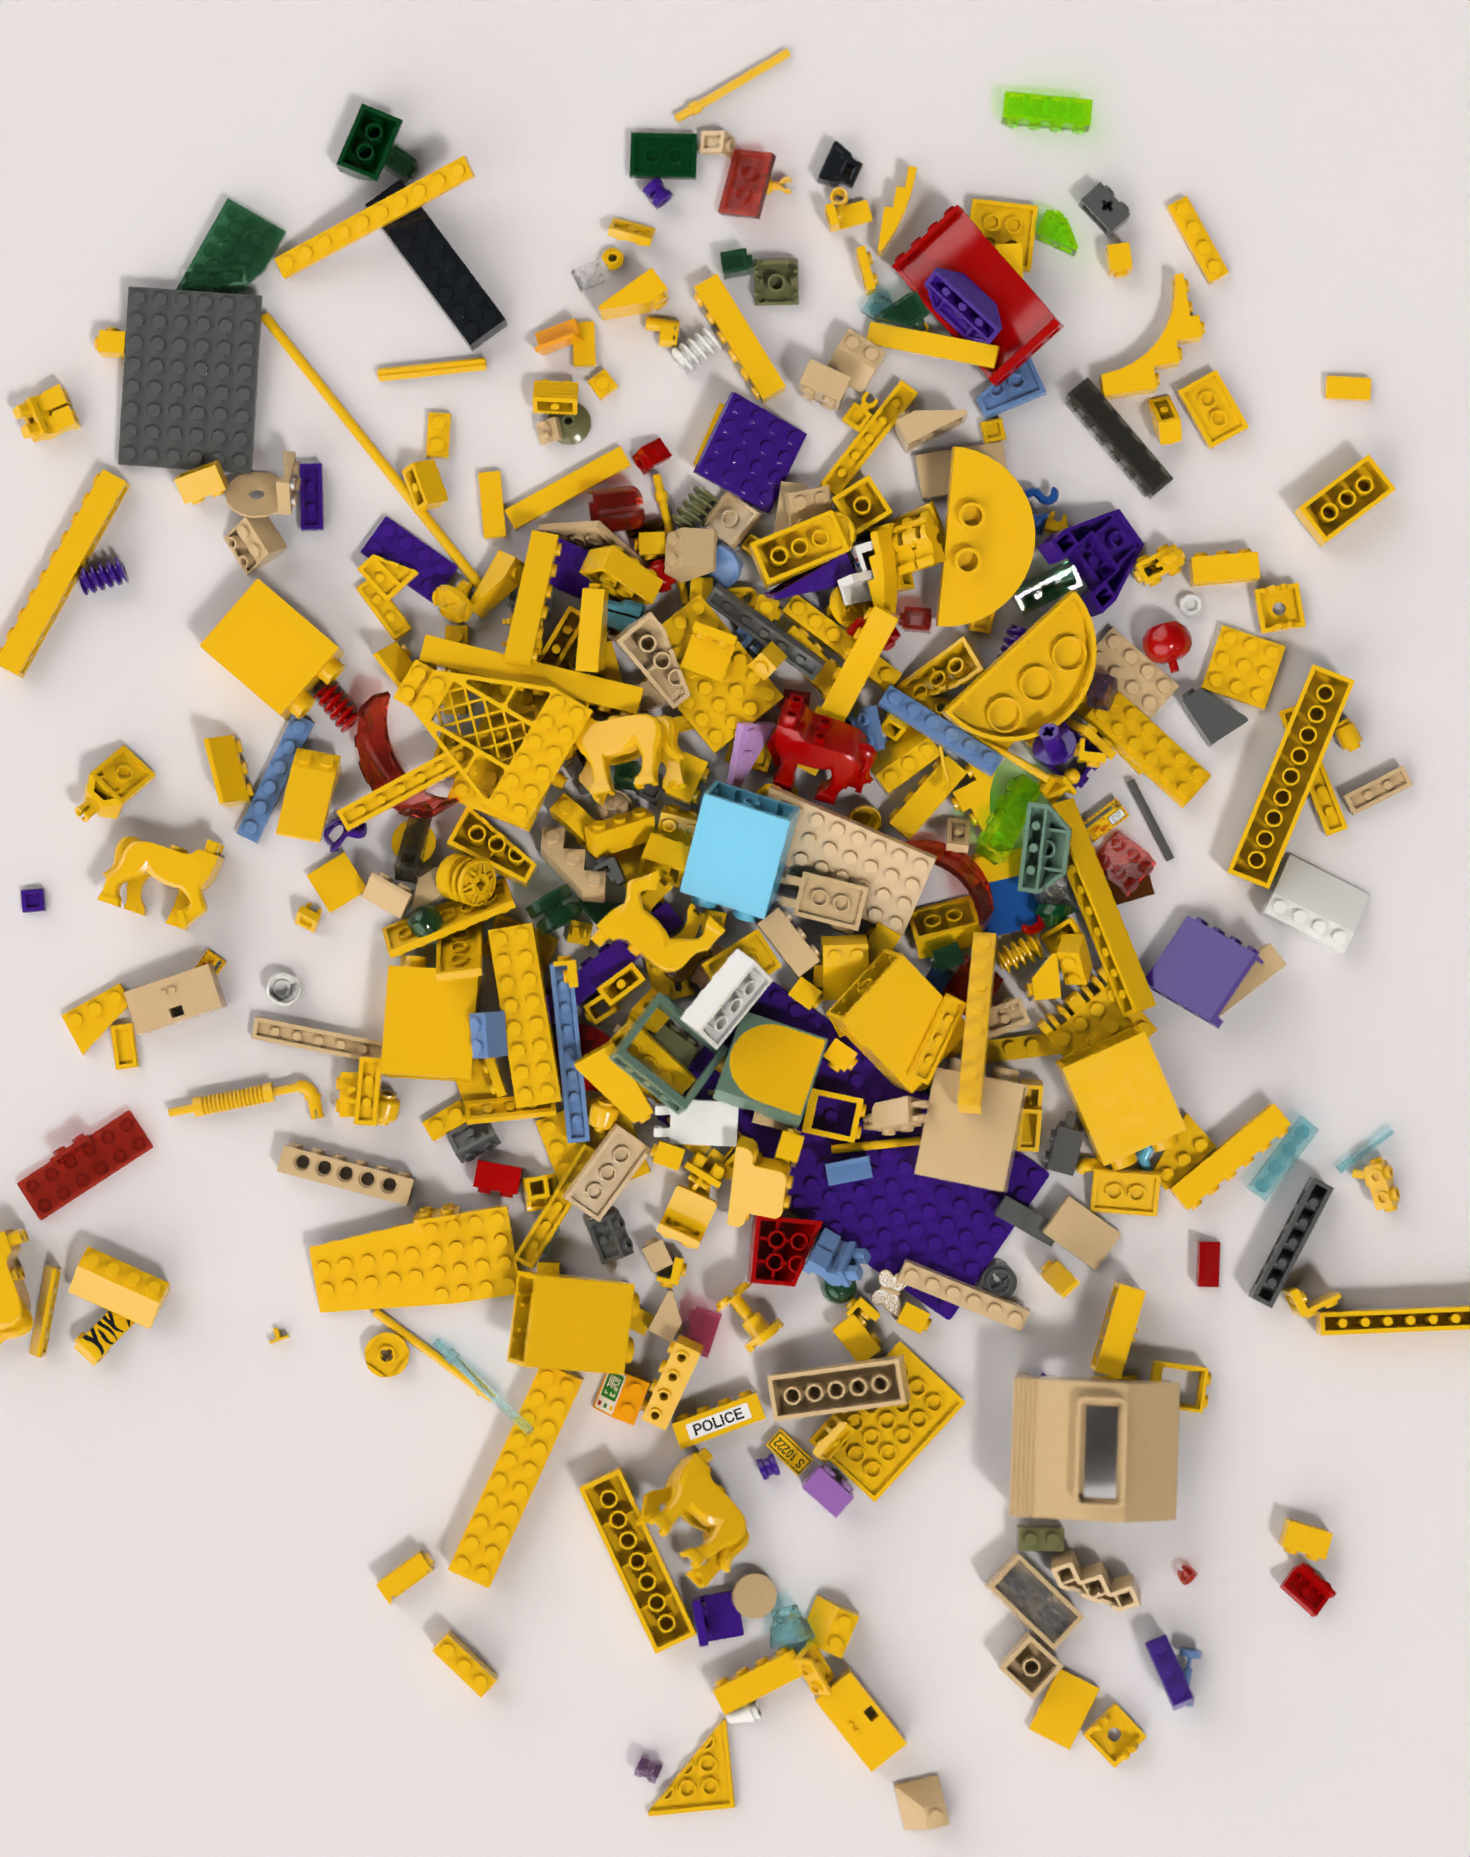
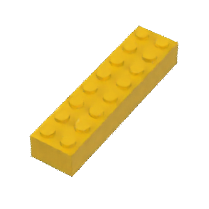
(526, 1015)
(638, 1560)

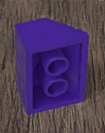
(569, 564)

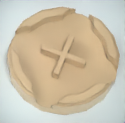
(754, 1595)

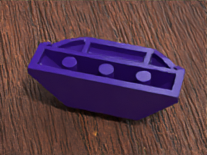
(964, 305)

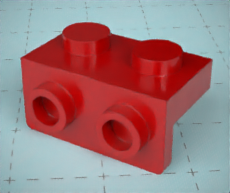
(1307, 1588)

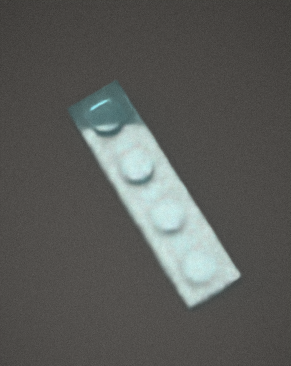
(1282, 1158)

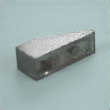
(412, 849)

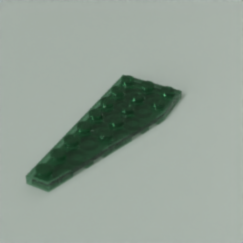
(232, 252)

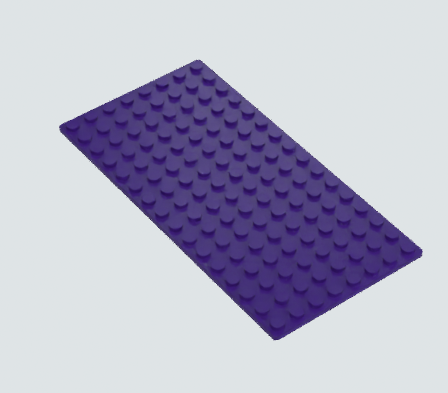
(895, 1211)

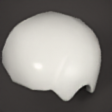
(283, 989)

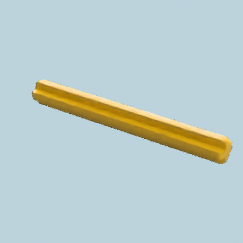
(431, 369)

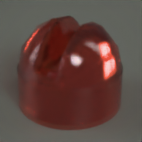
(1187, 1575)

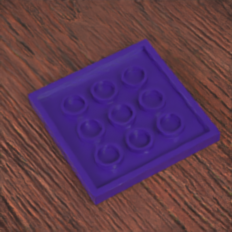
(749, 452)

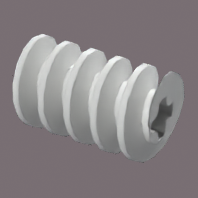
(695, 349)

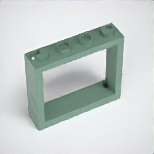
(645, 1076)

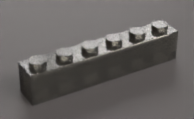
(1118, 438)

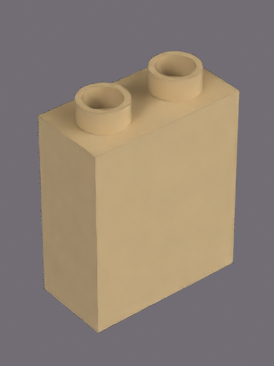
(967, 1145)

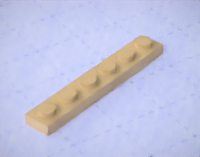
(315, 1039)
(963, 1294)

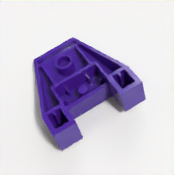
(1102, 554)

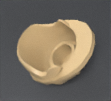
(614, 804)

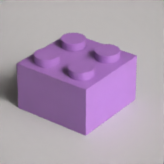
(827, 1489)

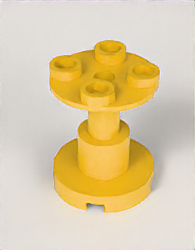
(753, 1323)

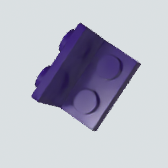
(716, 1617)

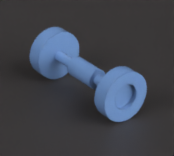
(1190, 1653)

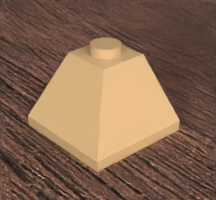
(922, 1803)

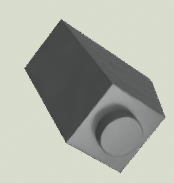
(1210, 715)

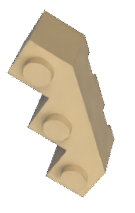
(571, 865)
(1094, 1582)

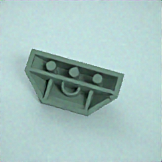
(1044, 848)

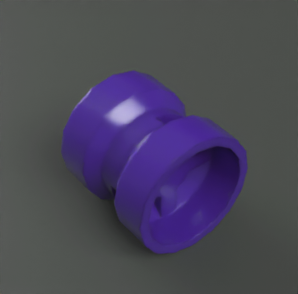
(657, 193)

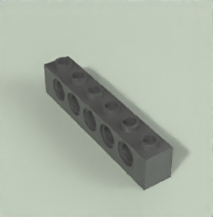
(1290, 1242)

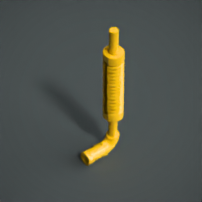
(249, 1097)

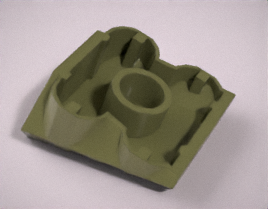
(776, 281)

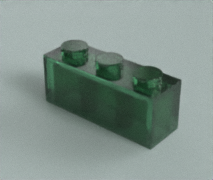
(1046, 587)

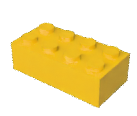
(1344, 500)

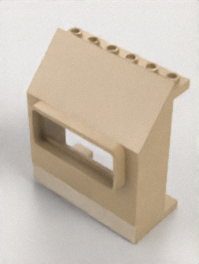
(1051, 1448)

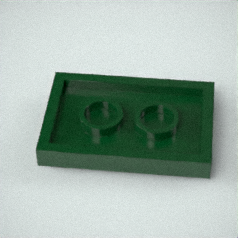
(663, 156)

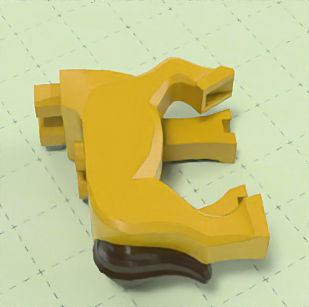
(648, 938)

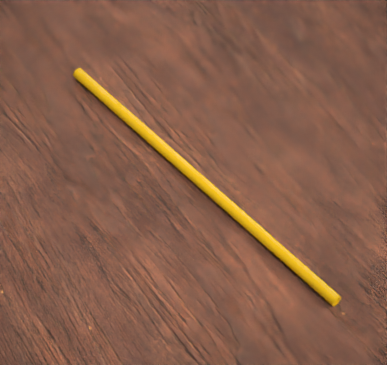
(369, 447)

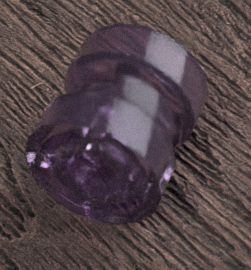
(648, 1768)

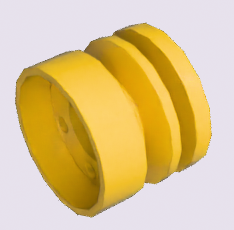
(466, 879)

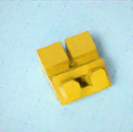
(38, 418)
(917, 544)

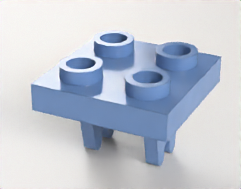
(868, 722)

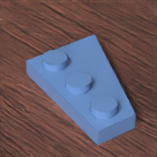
(1016, 390)

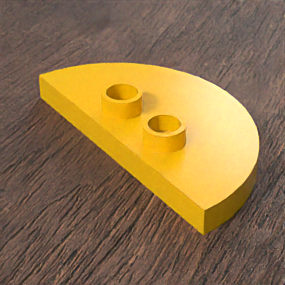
(985, 539)
(1034, 680)

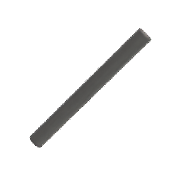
(1149, 818)

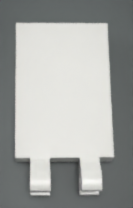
(700, 1124)

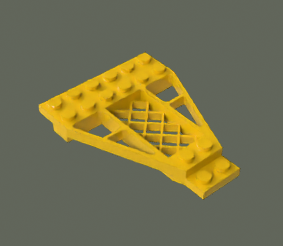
(538, 756)

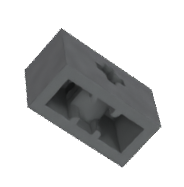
(1108, 220)

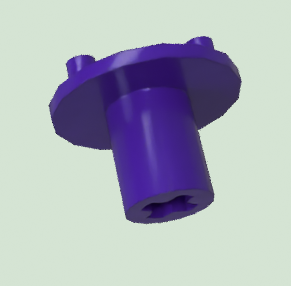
(1054, 744)

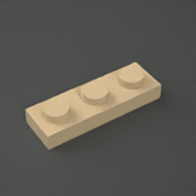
(1377, 790)

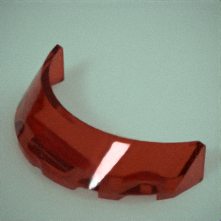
(380, 764)
(966, 872)

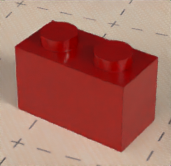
(498, 1178)

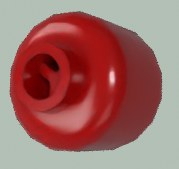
(659, 567)

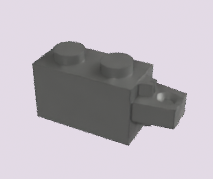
(1065, 1146)

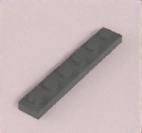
(765, 630)

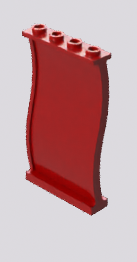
(962, 247)

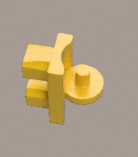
(713, 1177)

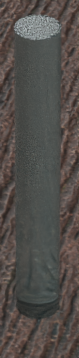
(1366, 1148)

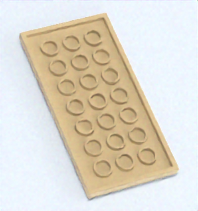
(860, 855)

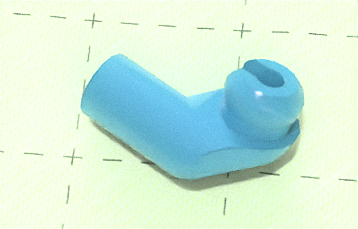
(1143, 1158)

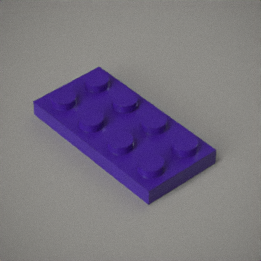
(402, 547)

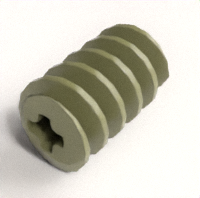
(693, 508)

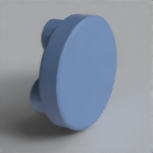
(727, 566)

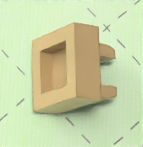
(549, 431)

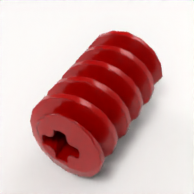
(338, 707)

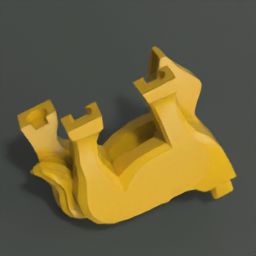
(624, 740)
(190, 873)
(14, 1297)
(704, 1506)

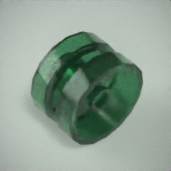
(555, 912)

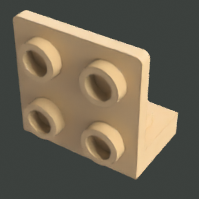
(1007, 1016)

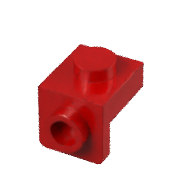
(651, 455)

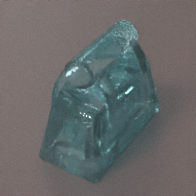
(791, 1631)

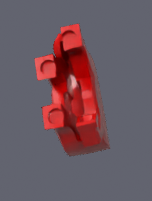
(820, 744)

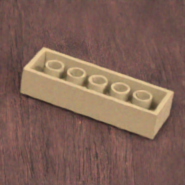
(839, 1388)

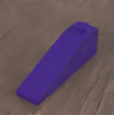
(816, 579)

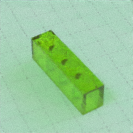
(1046, 112)
(1007, 820)

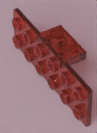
(84, 1164)

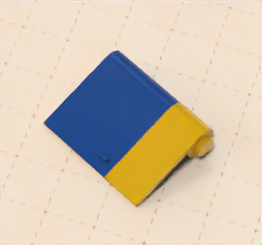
(1011, 906)

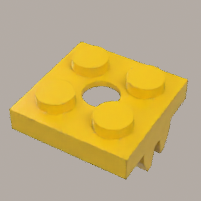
(1290, 597)
(1117, 1750)

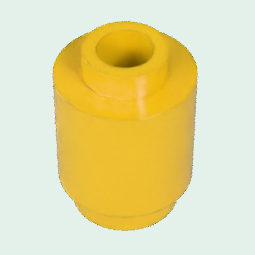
(1348, 735)

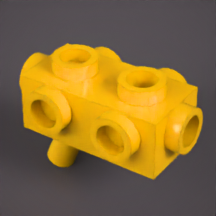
(1164, 562)
(1379, 1179)

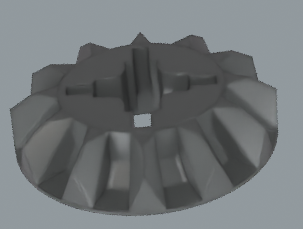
(1000, 1271)

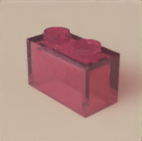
(702, 1327)

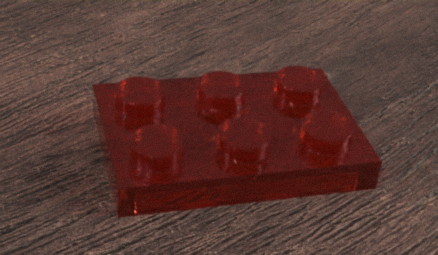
(747, 184)

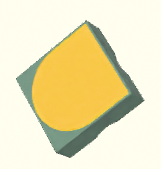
(770, 1069)

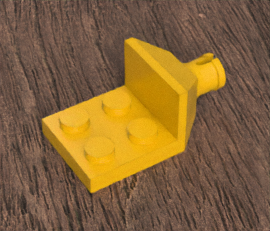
(113, 785)

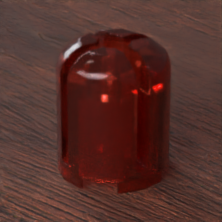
(617, 498)

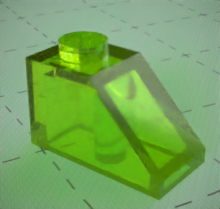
(1057, 232)

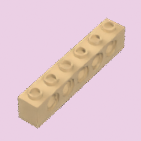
(289, 1165)

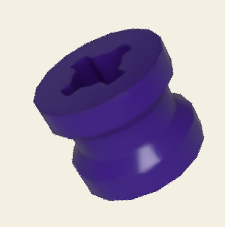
(768, 1466)

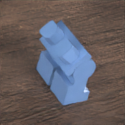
(836, 1260)

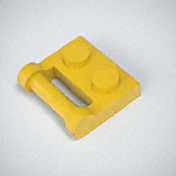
(666, 986)

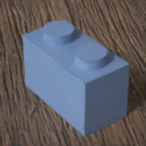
(488, 1034)

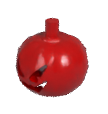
(1167, 643)

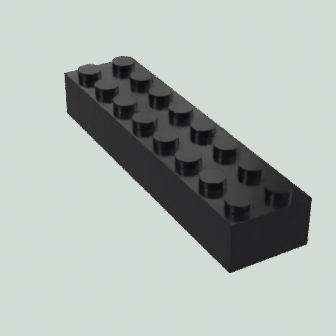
(443, 273)

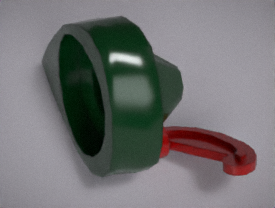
(1049, 916)

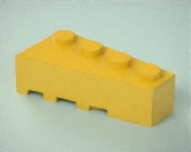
(480, 840)

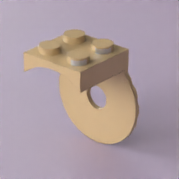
(278, 493)

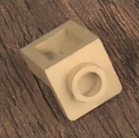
(717, 143)

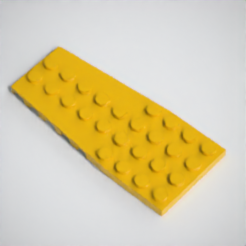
(419, 1264)

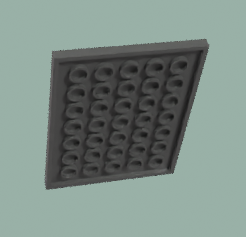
(190, 379)

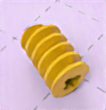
(1019, 953)

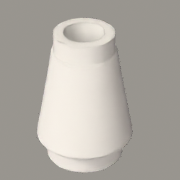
(746, 1713)

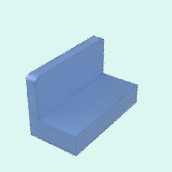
(848, 1170)

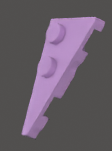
(747, 745)

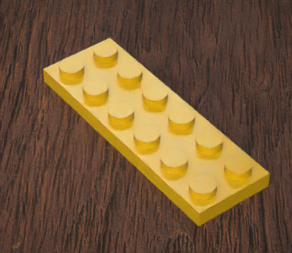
(1150, 749)
(455, 917)

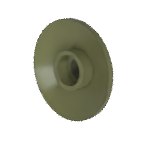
(578, 429)

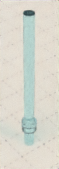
(452, 1357)

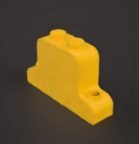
(758, 1184)

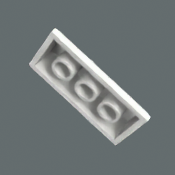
(726, 998)

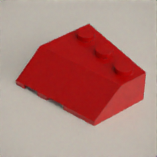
(780, 1249)

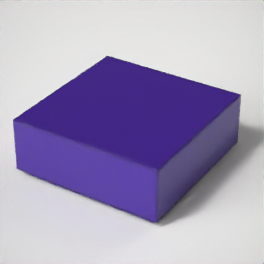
(33, 900)

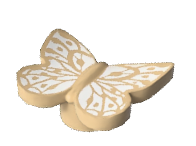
(888, 1292)

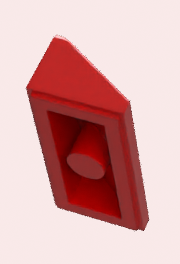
(1208, 1264)

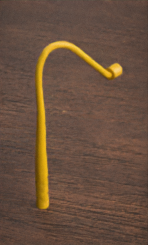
(946, 789)

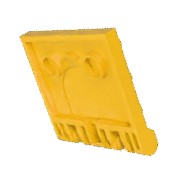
(1090, 1020)

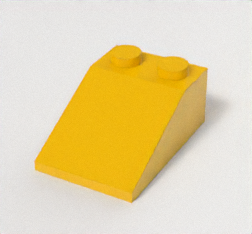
(636, 298)
(842, 963)

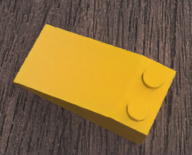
(798, 549)
(309, 795)

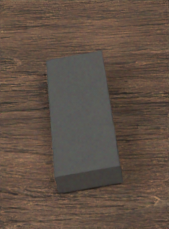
(1023, 1218)

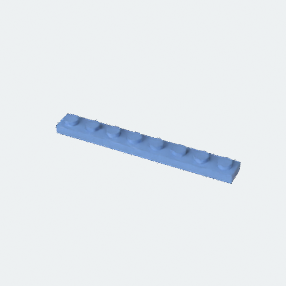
(569, 1051)

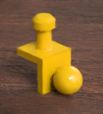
(1059, 784)

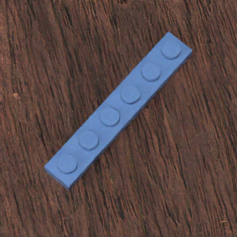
(940, 730)
(274, 779)

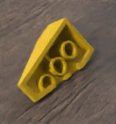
(944, 672)

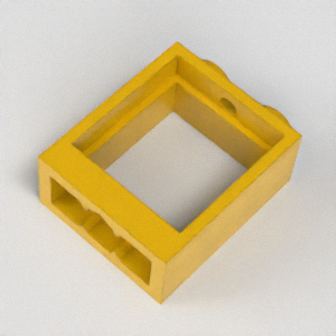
(810, 1111)
(1204, 1380)

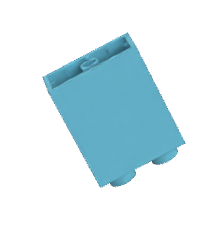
(739, 851)

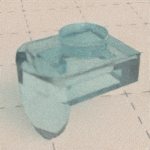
(876, 303)

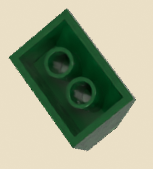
(368, 144)

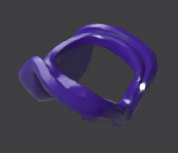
(358, 832)

